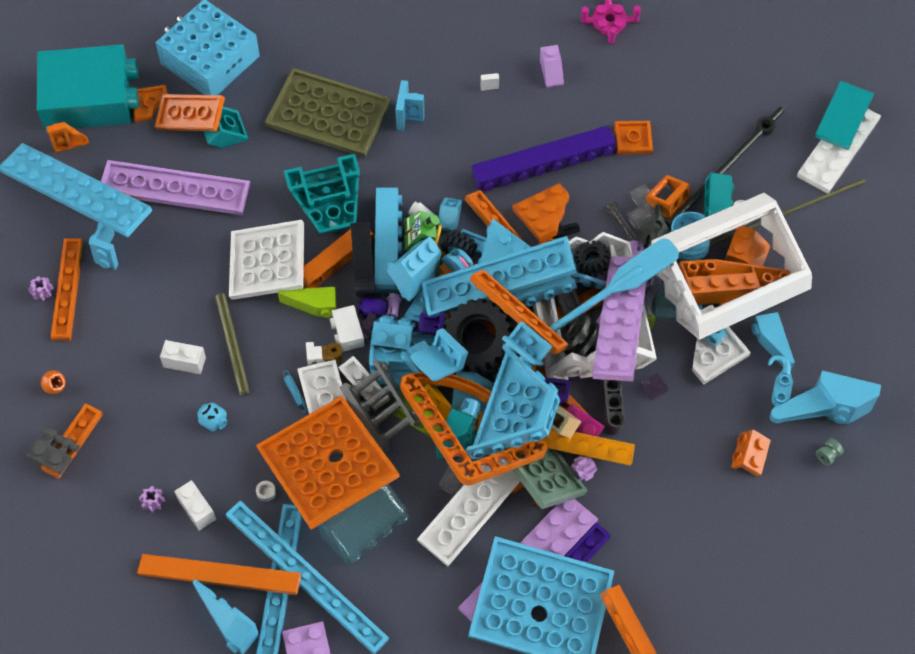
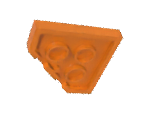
(543, 211)

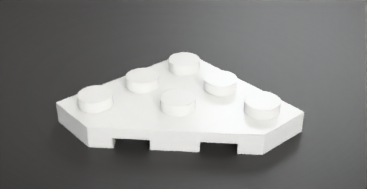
(715, 359)

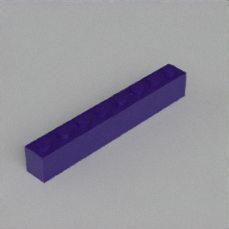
(543, 158)

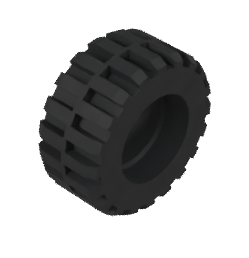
(474, 313)

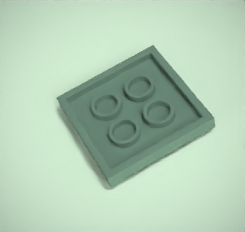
(550, 480)

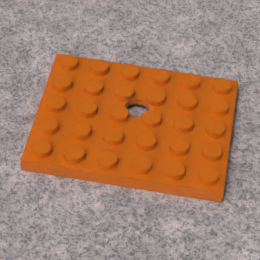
(302, 464)

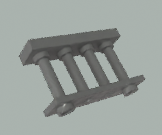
(362, 407)

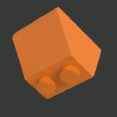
(747, 247)

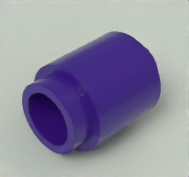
(372, 305)

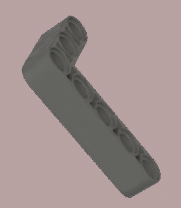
(610, 396)

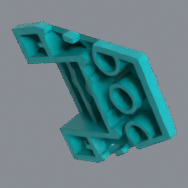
(327, 193)

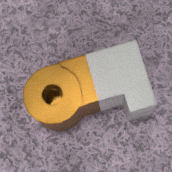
(323, 353)

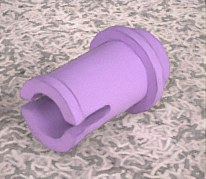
(393, 304)

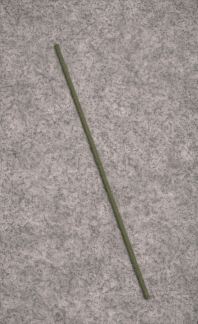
(795, 208)

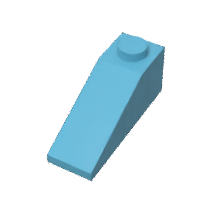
(772, 336)

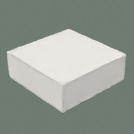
(489, 81)

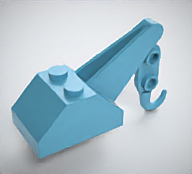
(834, 396)

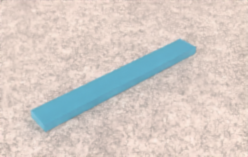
(275, 602)

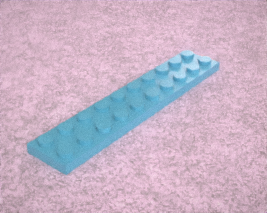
(75, 189)

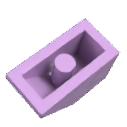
(551, 66)

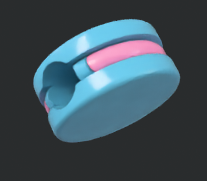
(457, 260)

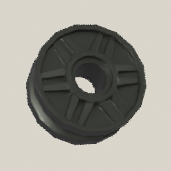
(581, 335)

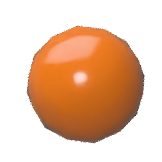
(53, 382)

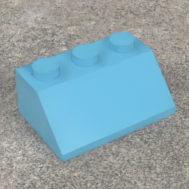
(416, 266)

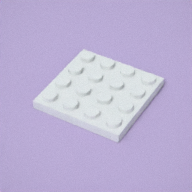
(266, 259)

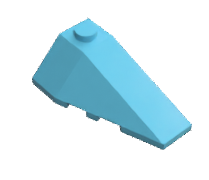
(234, 625)

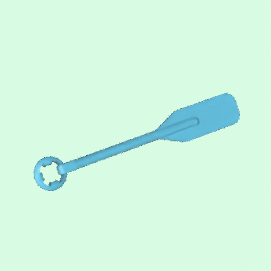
(629, 276)

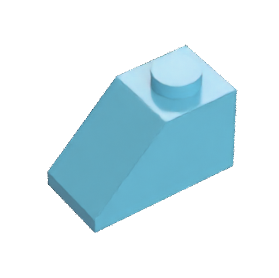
(450, 213)

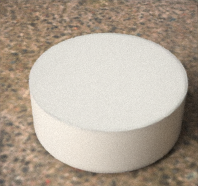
(266, 491)

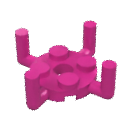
(612, 11)

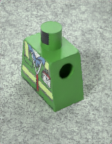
(419, 227)

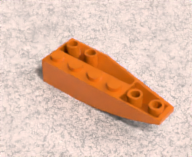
(724, 281)

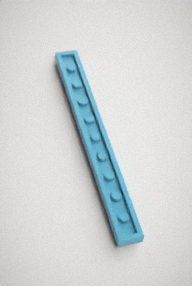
(311, 580)

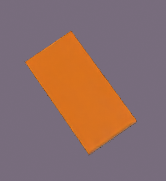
(189, 112)

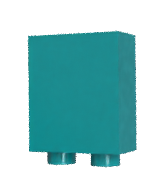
(86, 86)

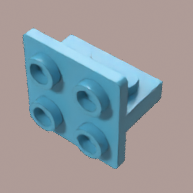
(527, 344)

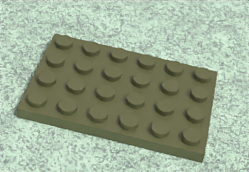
(328, 112)

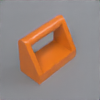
(675, 200)

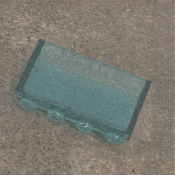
(363, 524)

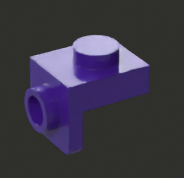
(430, 325)

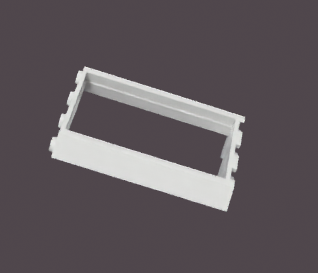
(784, 243)
(572, 365)

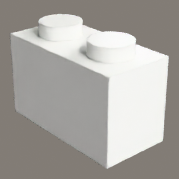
(348, 328)
(182, 357)
(195, 505)

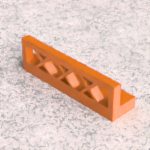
(626, 621)

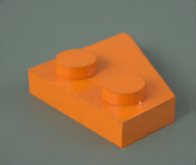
(65, 137)

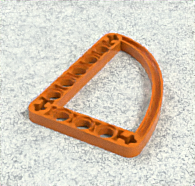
(472, 468)

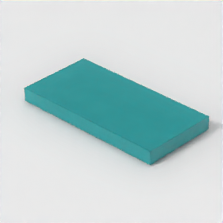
(844, 115)

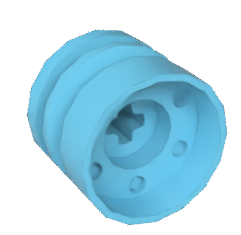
(697, 252)

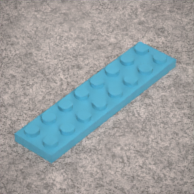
(512, 271)

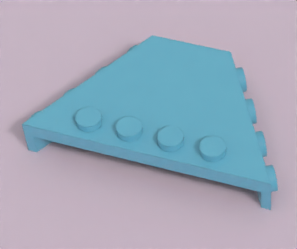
(503, 242)
(517, 410)

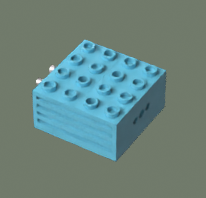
(207, 48)

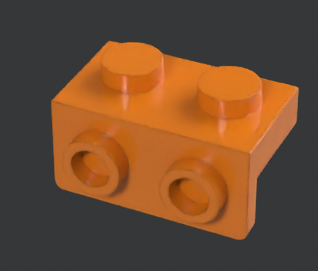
(751, 452)

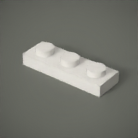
(355, 374)

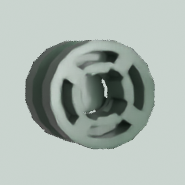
(829, 452)

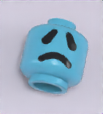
(212, 417)

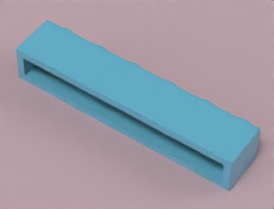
(387, 237)

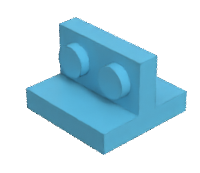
(409, 106)

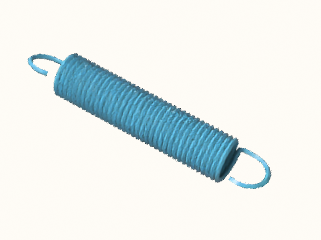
(294, 391)

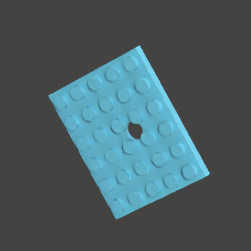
(529, 577)

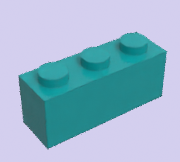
(717, 193)

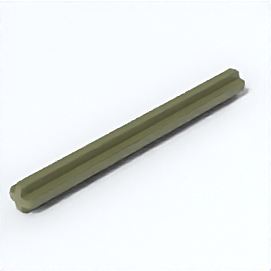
(232, 344)

